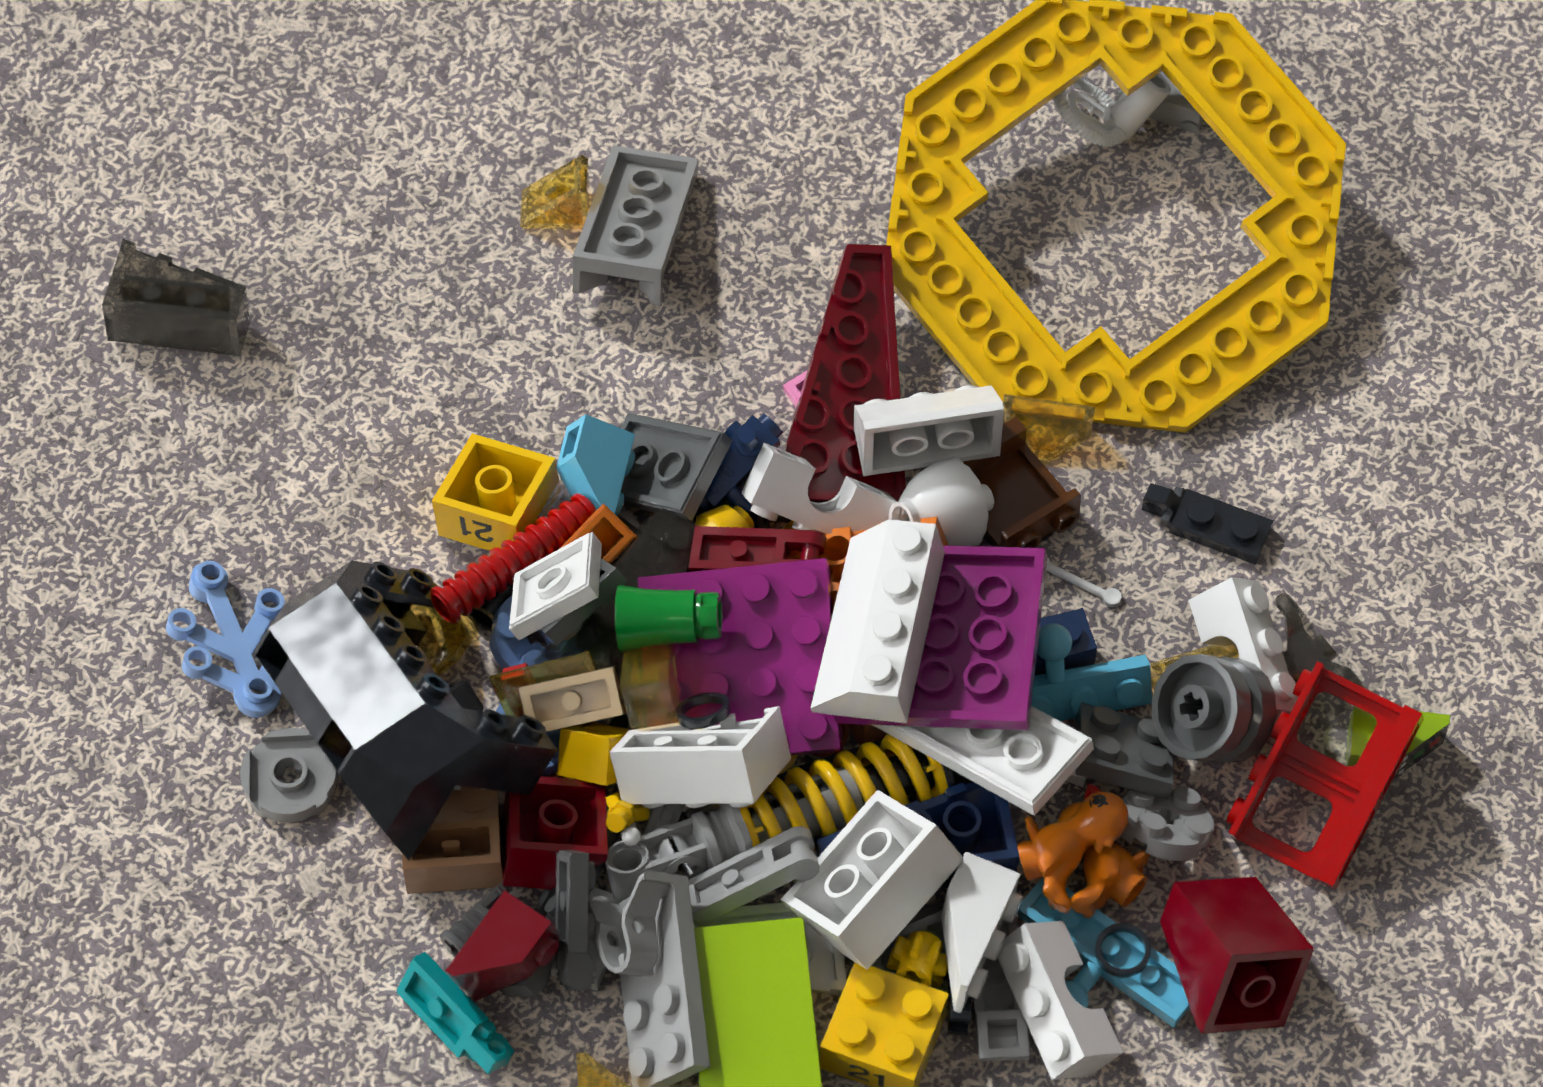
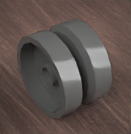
(1213, 708)

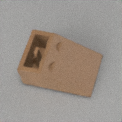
(460, 846)

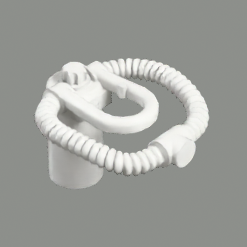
(1120, 117)

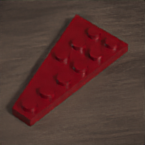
(849, 366)

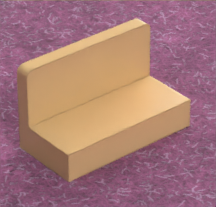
(574, 699)

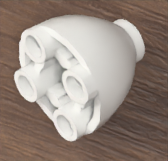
(951, 494)

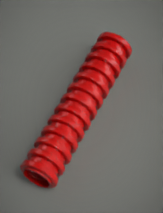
(499, 568)

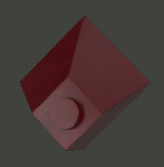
(504, 948)

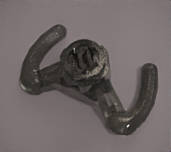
(1303, 650)

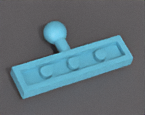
(1108, 684)
(1154, 988)

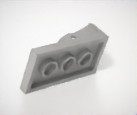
(634, 220)
(657, 977)

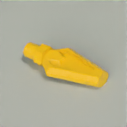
(623, 814)

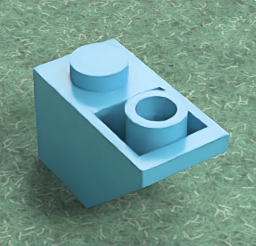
(596, 461)

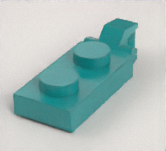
(453, 1014)

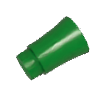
(665, 617)

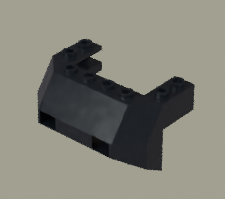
(380, 708)

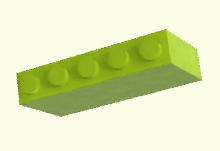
(757, 1005)

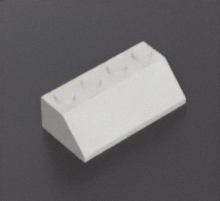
(880, 622)

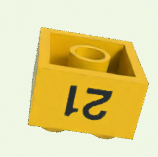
(493, 492)
(883, 1029)

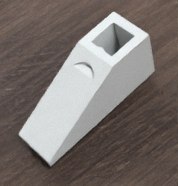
(971, 918)

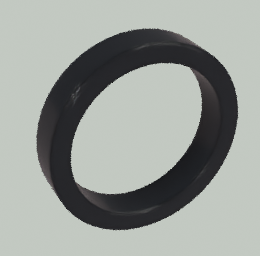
(707, 721)
(1128, 928)

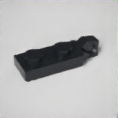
(1209, 521)

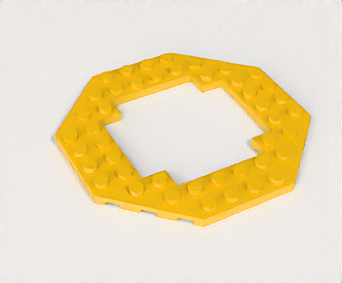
(1245, 103)

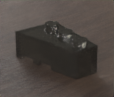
(173, 307)

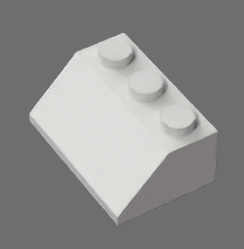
(928, 429)
(874, 878)

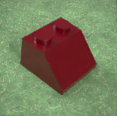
(551, 819)

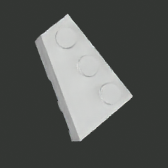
(701, 765)

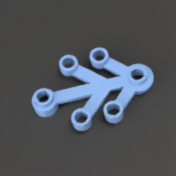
(231, 643)

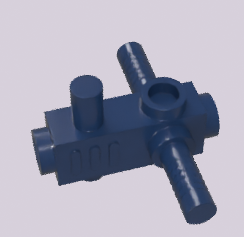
(740, 460)

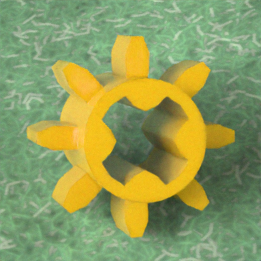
(919, 958)

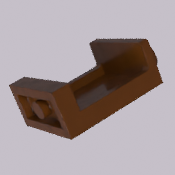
(1025, 493)

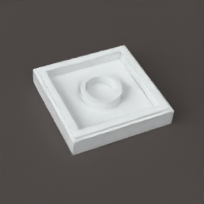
(555, 585)

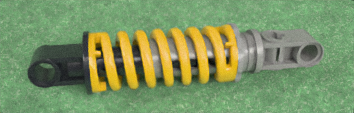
(816, 800)

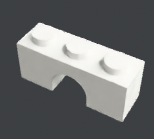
(780, 487)
(1240, 616)
(1068, 1035)

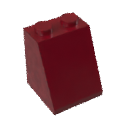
(1234, 953)

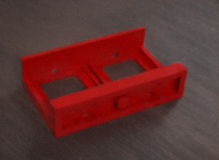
(1352, 790)

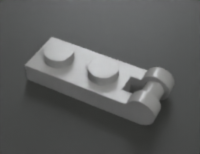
(753, 874)

